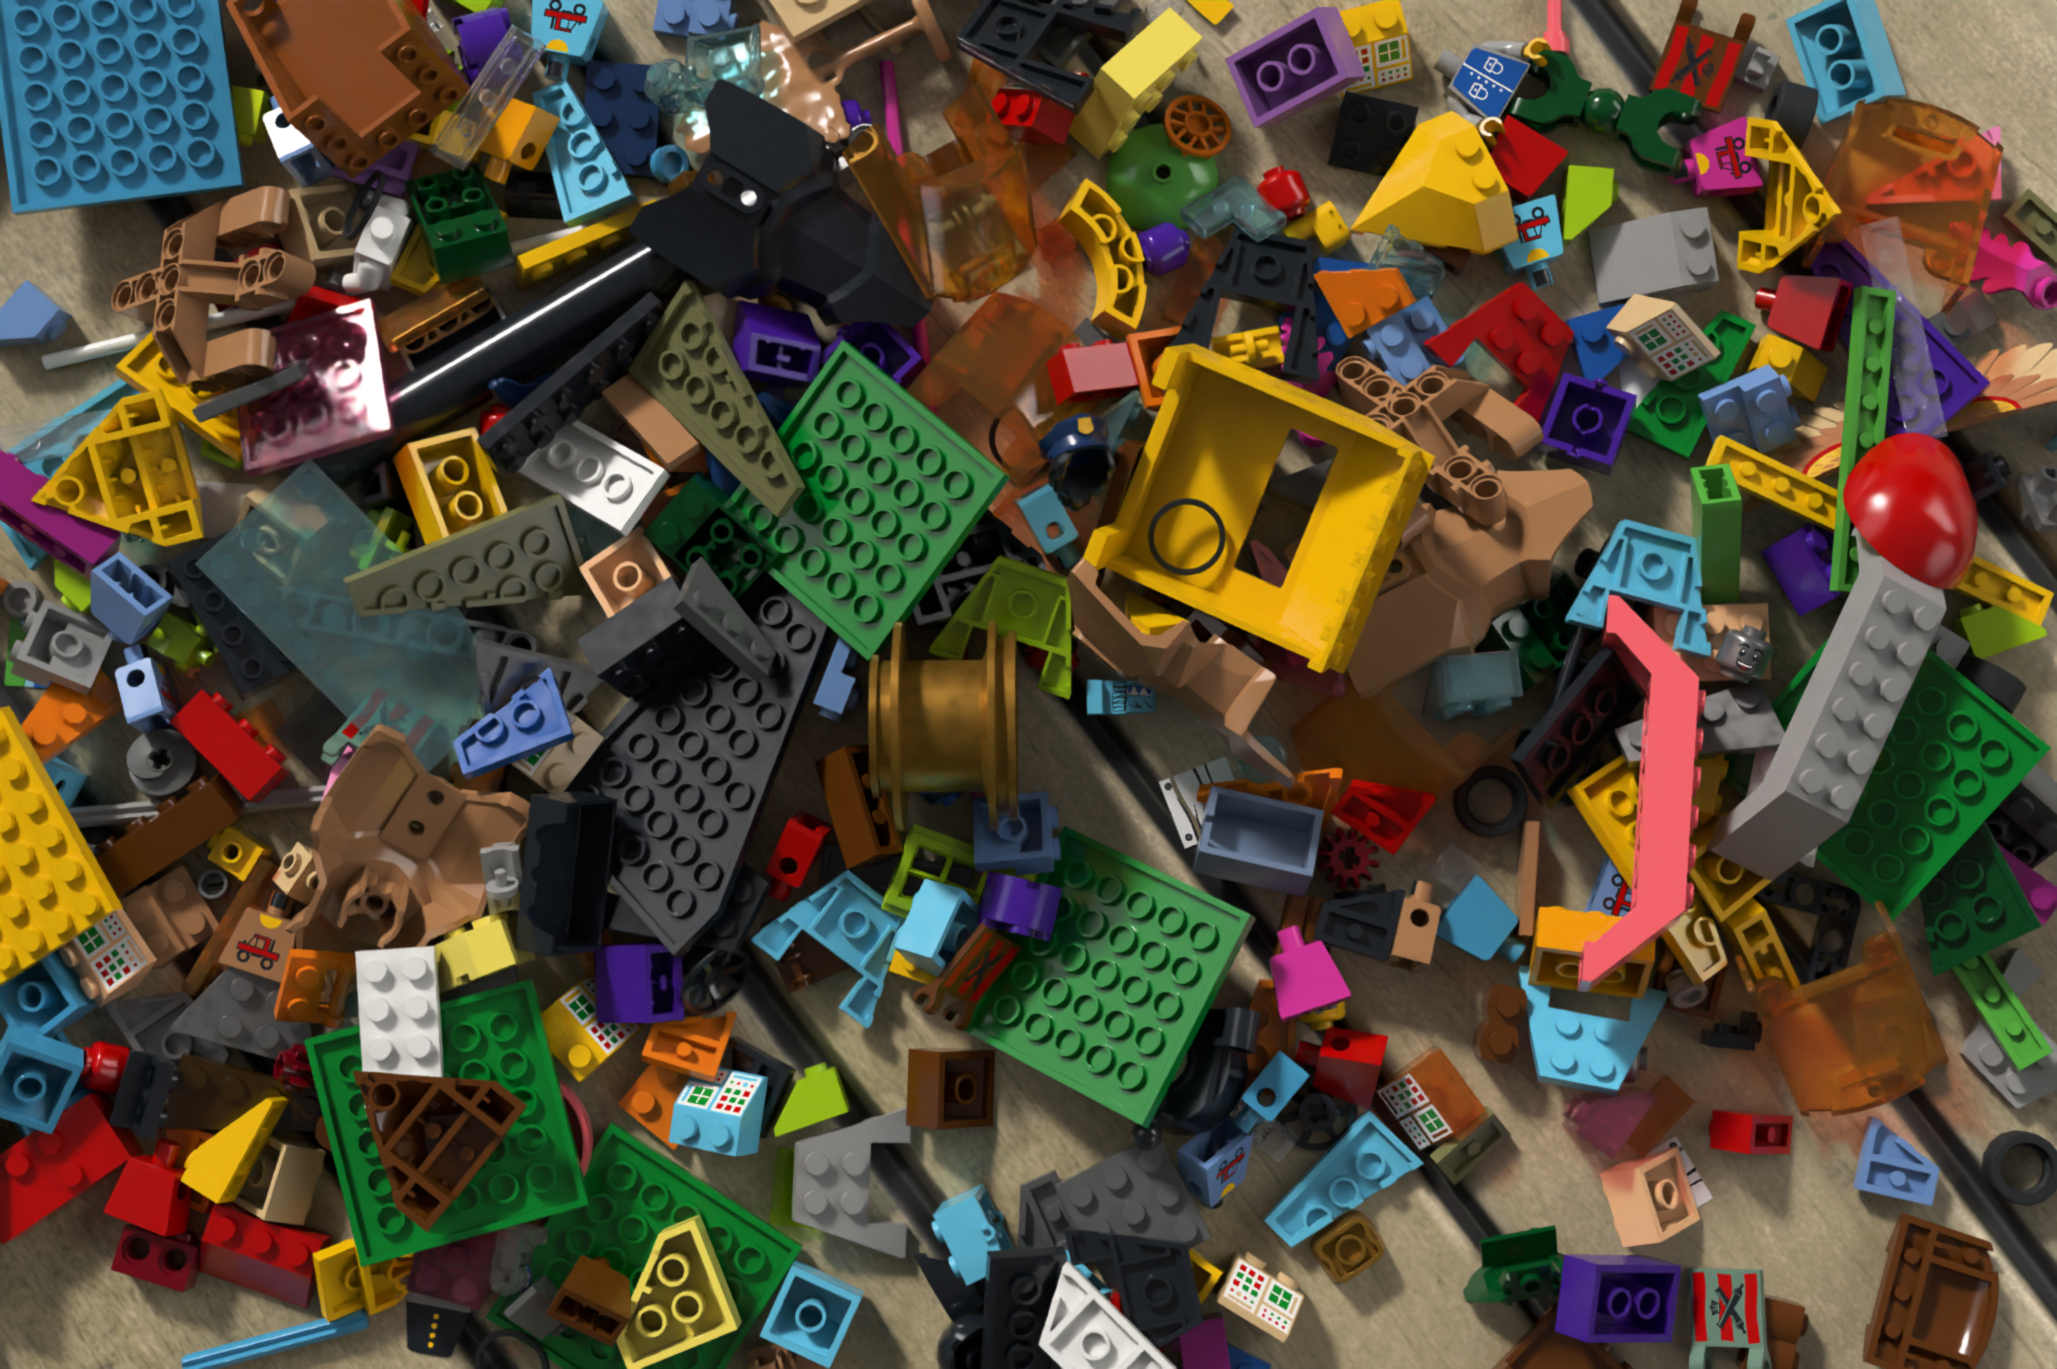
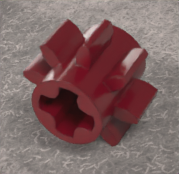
(294, 1069)

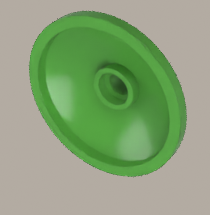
(1145, 196)

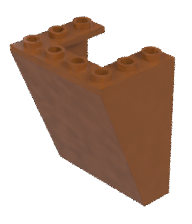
(351, 72)

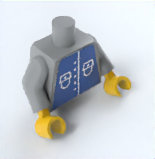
(1488, 80)

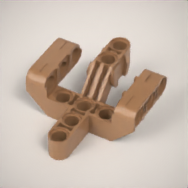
(189, 280)
(1418, 415)

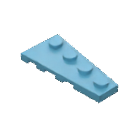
(1351, 1170)

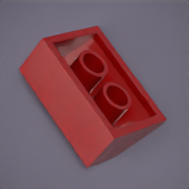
(261, 1253)

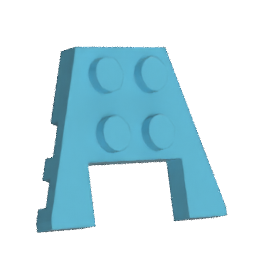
(1650, 569)
(851, 925)
(1586, 1048)

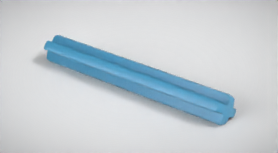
(276, 1342)

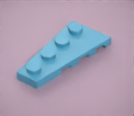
(579, 160)

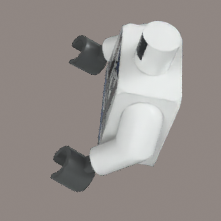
(377, 248)

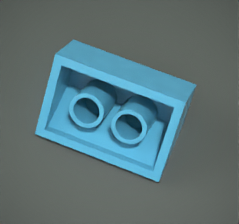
(1845, 56)

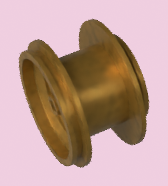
(945, 726)

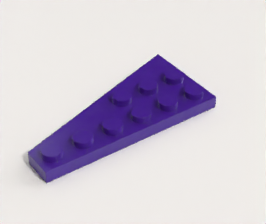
(1955, 376)

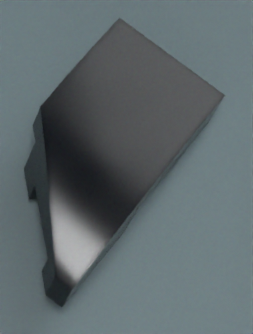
(951, 1292)

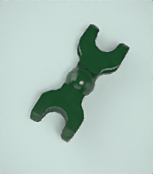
(1606, 112)

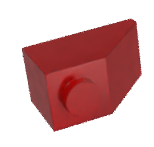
(1750, 1132)

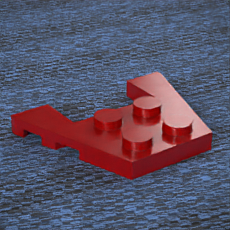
(1519, 336)

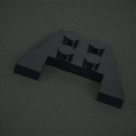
(1152, 1280)

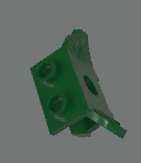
(1516, 1268)

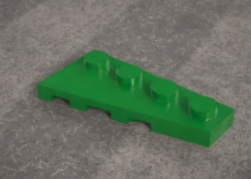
(1672, 410)

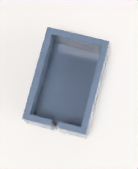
(1258, 841)

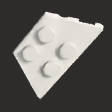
(1091, 1332)

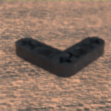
(1827, 919)

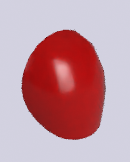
(1915, 508)

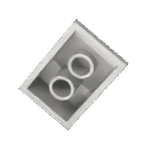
(1653, 256)

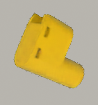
(1324, 225)

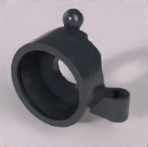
(1210, 1080)

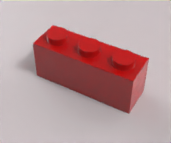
(231, 745)

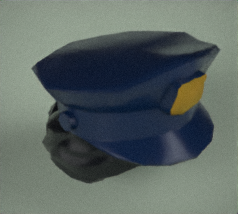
(1078, 459)

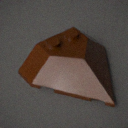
(434, 1135)

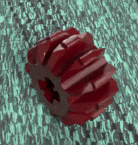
(1337, 866)

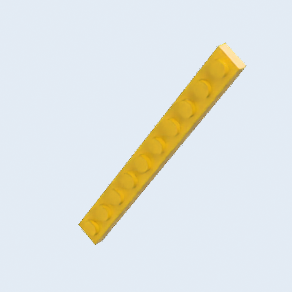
(1817, 504)

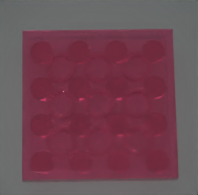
(334, 406)

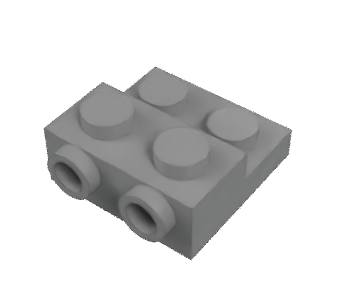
(60, 648)

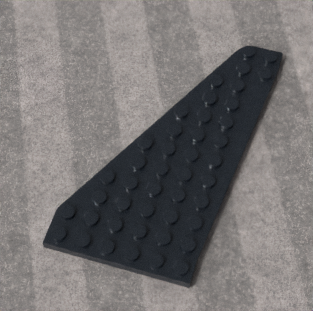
(698, 767)

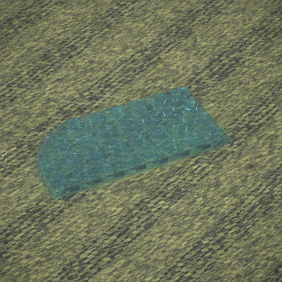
(390, 670)

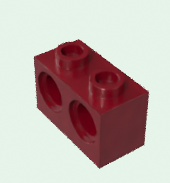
(158, 1264)

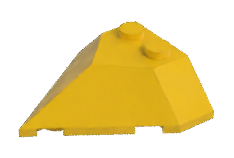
(1443, 191)
(1794, 200)
(132, 474)

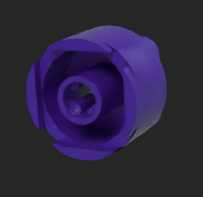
(479, 37)
(1019, 906)

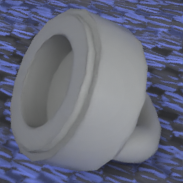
(1682, 990)

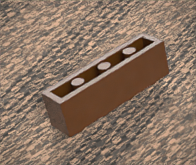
(169, 834)

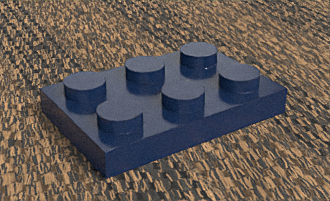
(623, 114)

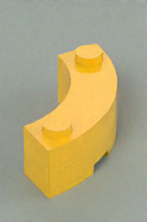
(1114, 256)

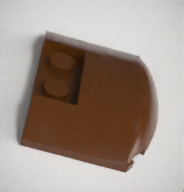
(1932, 1299)

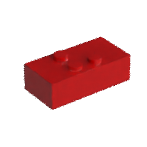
(56, 1169)

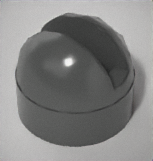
(211, 879)

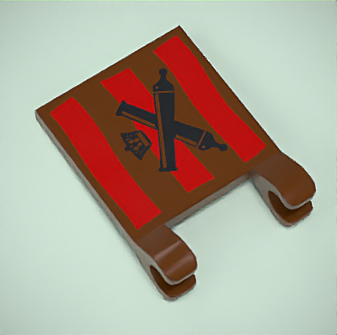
(1700, 59)
(969, 975)

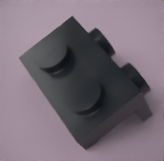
(143, 1093)

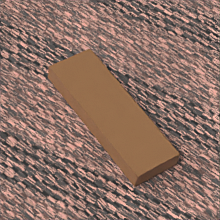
(651, 421)
(1527, 877)

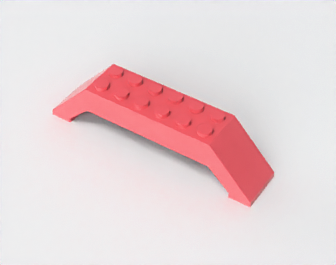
(1664, 793)

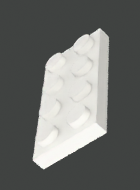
(596, 475)
(400, 1011)

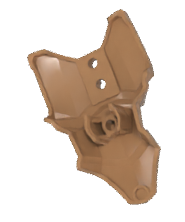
(1464, 576)
(1205, 677)
(379, 873)

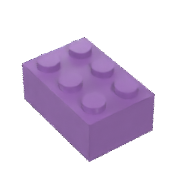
(1295, 67)

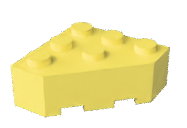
(1134, 82)
(478, 952)
(678, 1298)

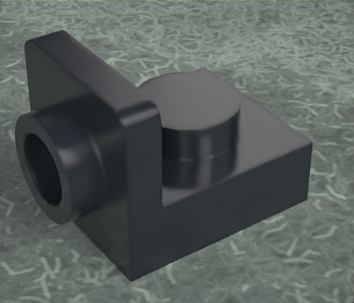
(1987, 474)
(1727, 1036)

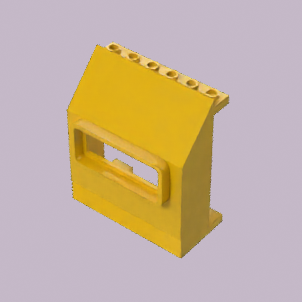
(1220, 446)

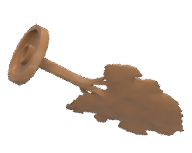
(803, 89)

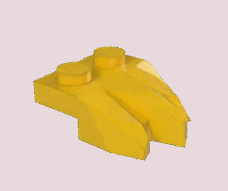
(349, 1287)

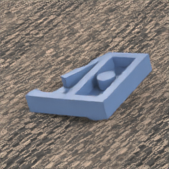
(1893, 1166)

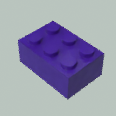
(1617, 1298)

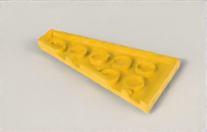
(1610, 809)

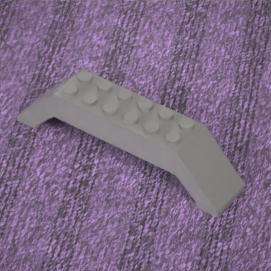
(1837, 721)

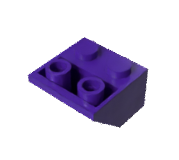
(775, 345)
(1803, 566)
(637, 983)

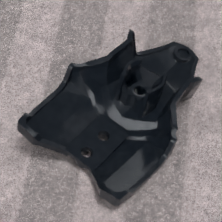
(797, 236)

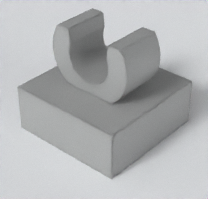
(1756, 68)

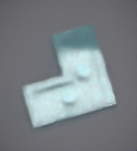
(1236, 203)

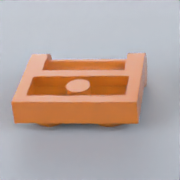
(304, 983)

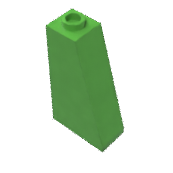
(1717, 531)

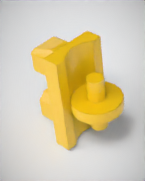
(1253, 348)

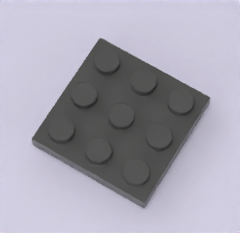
(1134, 1196)

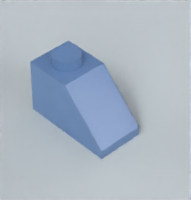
(31, 317)

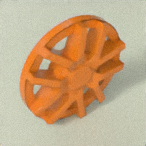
(1196, 126)

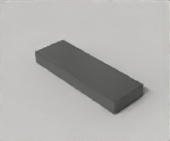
(251, 391)

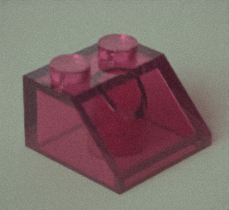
(1607, 1119)
(456, 1271)

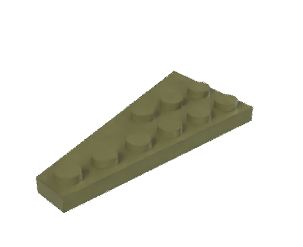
(704, 388)
(489, 564)

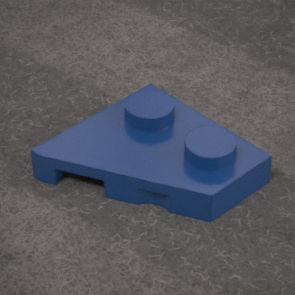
(1594, 343)

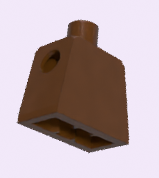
(593, 1300)

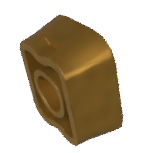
(1347, 1246)

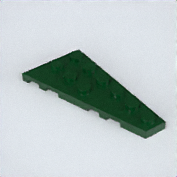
(1974, 904)

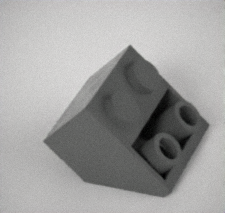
(2028, 819)

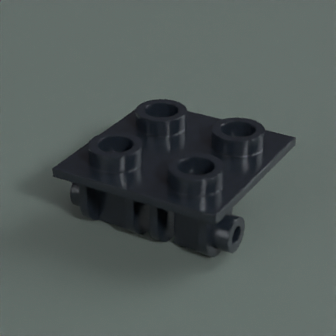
(1371, 133)

